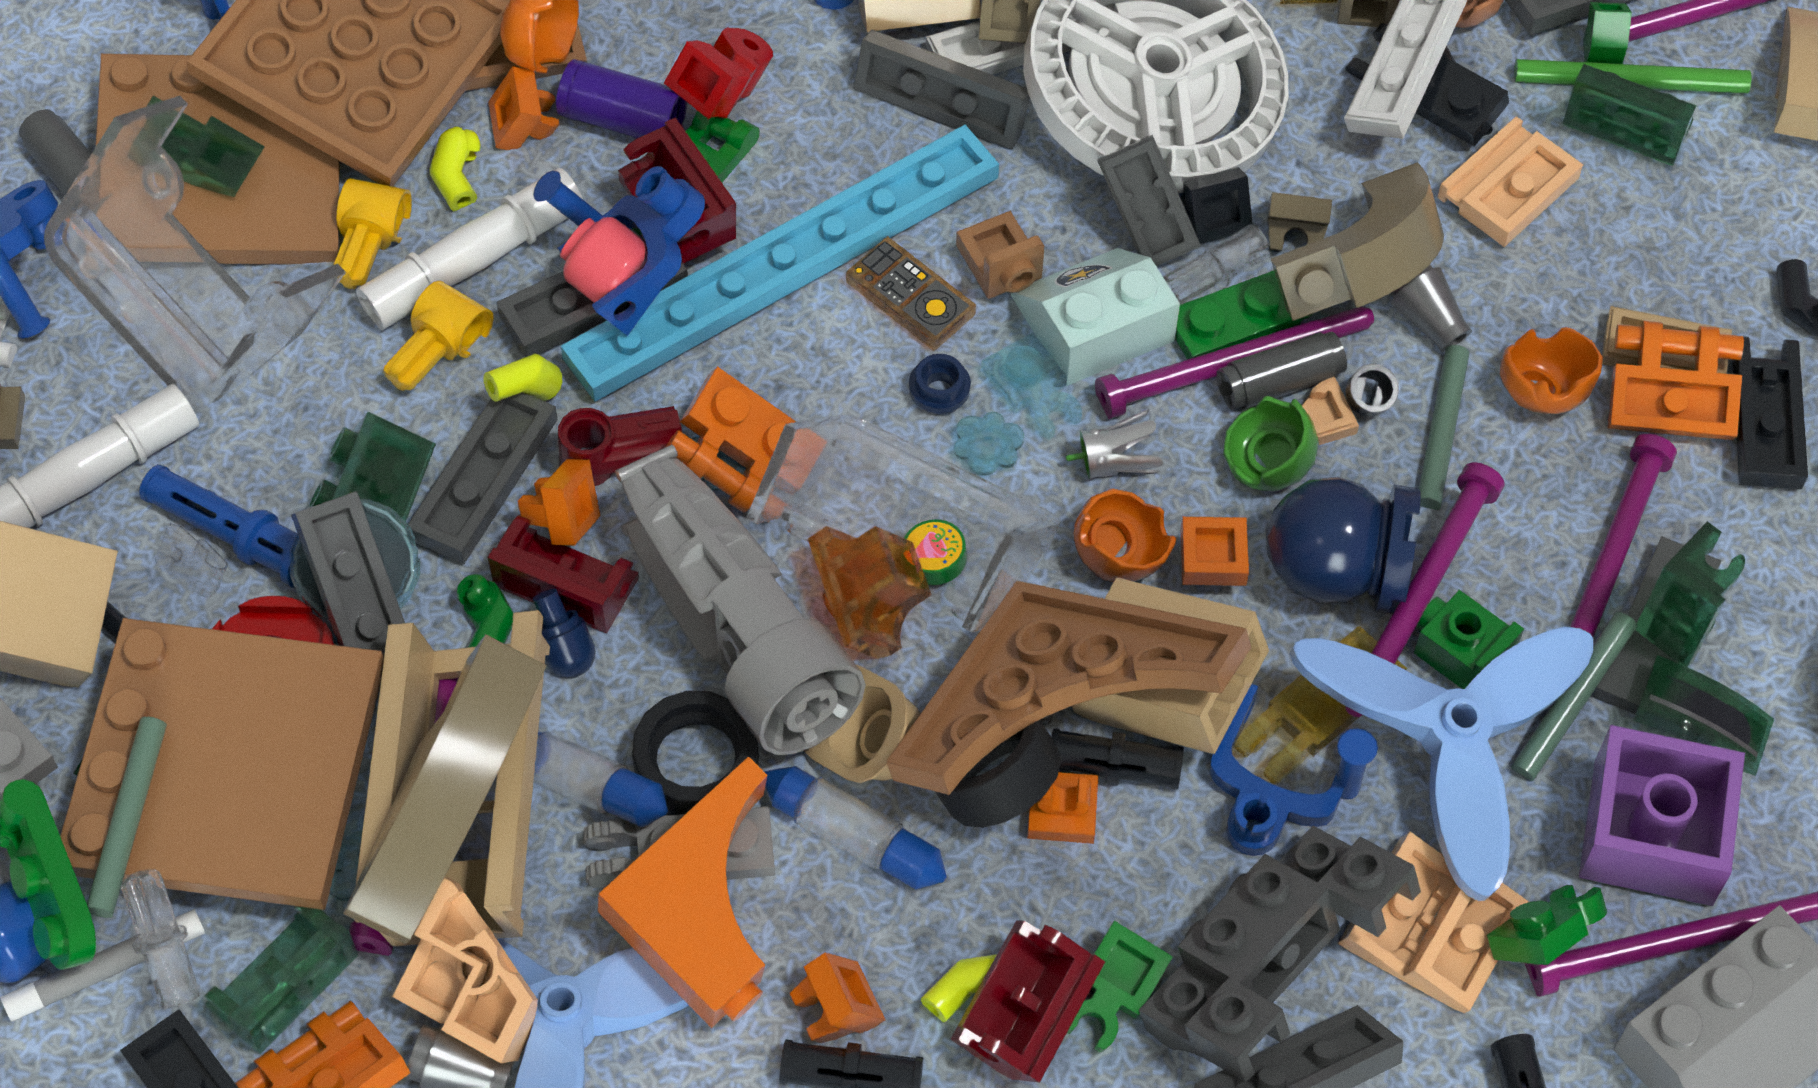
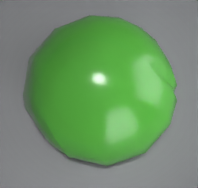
(1281, 438)

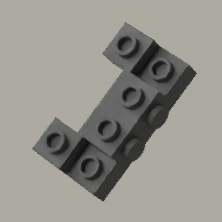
(1263, 939)

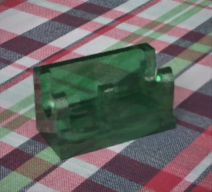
(1688, 598)
(284, 978)

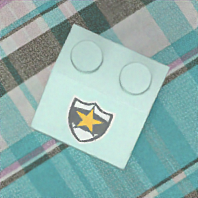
(1101, 312)

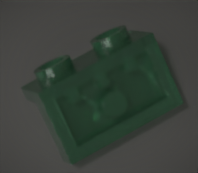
(1629, 114)
(378, 463)

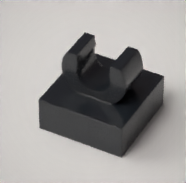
(1218, 204)

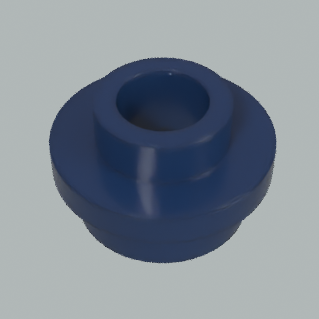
(939, 368)

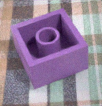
(1662, 815)

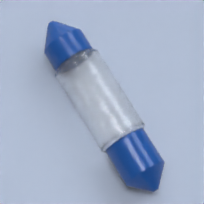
(597, 781)
(855, 827)

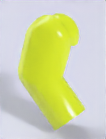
(451, 152)
(527, 375)
(956, 986)

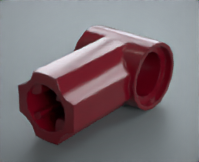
(614, 439)

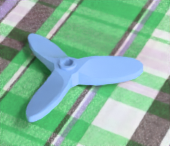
(1455, 729)
(572, 1010)

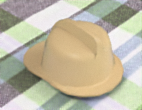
(871, 734)

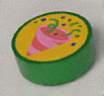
(939, 550)

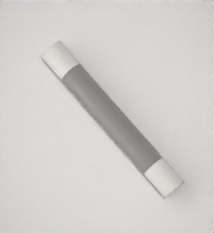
(74, 979)

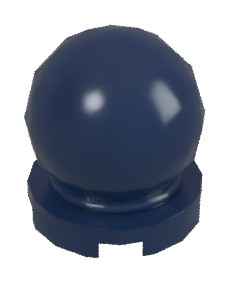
(1341, 541)

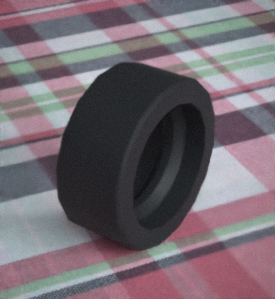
(678, 712)
(1011, 785)

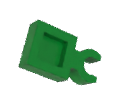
(1545, 929)
(1124, 982)

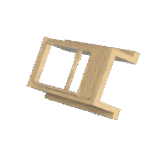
(403, 720)

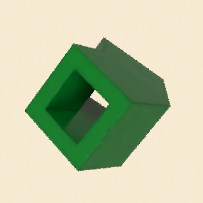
(1607, 33)

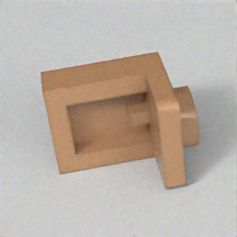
(1001, 255)

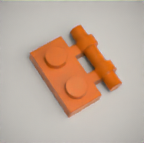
(1676, 399)
(739, 425)
(333, 1053)

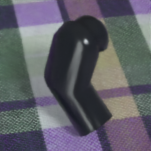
(1795, 295)

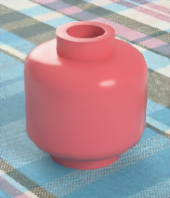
(602, 256)

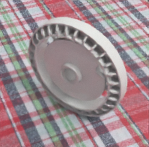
(1158, 73)

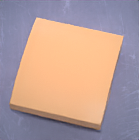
(1455, 950)

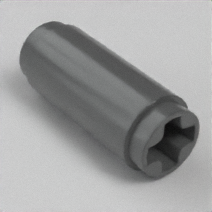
(54, 147)
(1281, 370)

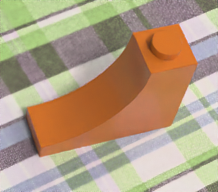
(679, 908)

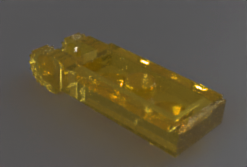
(1305, 715)

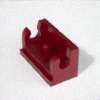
(678, 155)
(531, 564)
(1027, 1001)

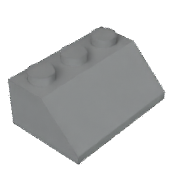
(1736, 1018)

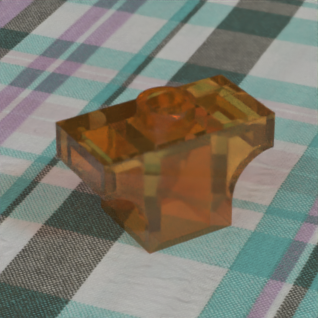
(869, 586)

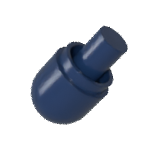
(567, 635)

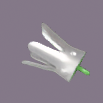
(1103, 448)

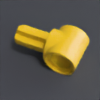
(369, 221)
(443, 326)

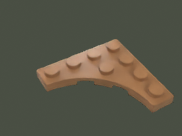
(1048, 654)

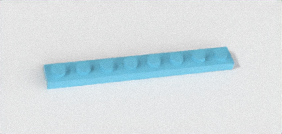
(782, 261)

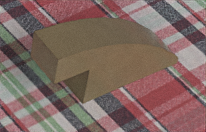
(444, 789)

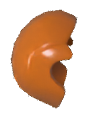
(538, 31)
(1562, 365)
(1112, 520)

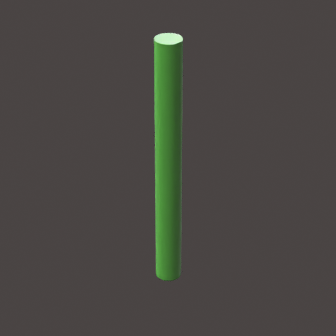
(1647, 75)

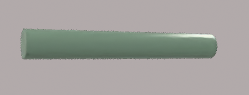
(1443, 426)
(1569, 705)
(126, 817)

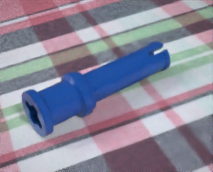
(250, 533)

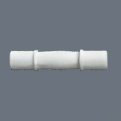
(460, 253)
(97, 457)

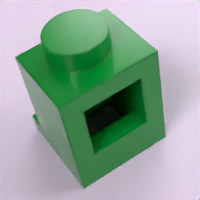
(1467, 653)

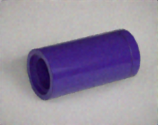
(616, 100)

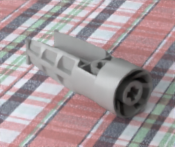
(781, 669)

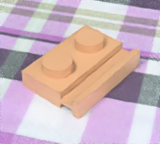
(1510, 181)

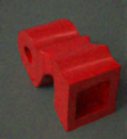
(720, 74)

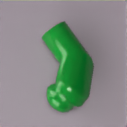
(485, 608)

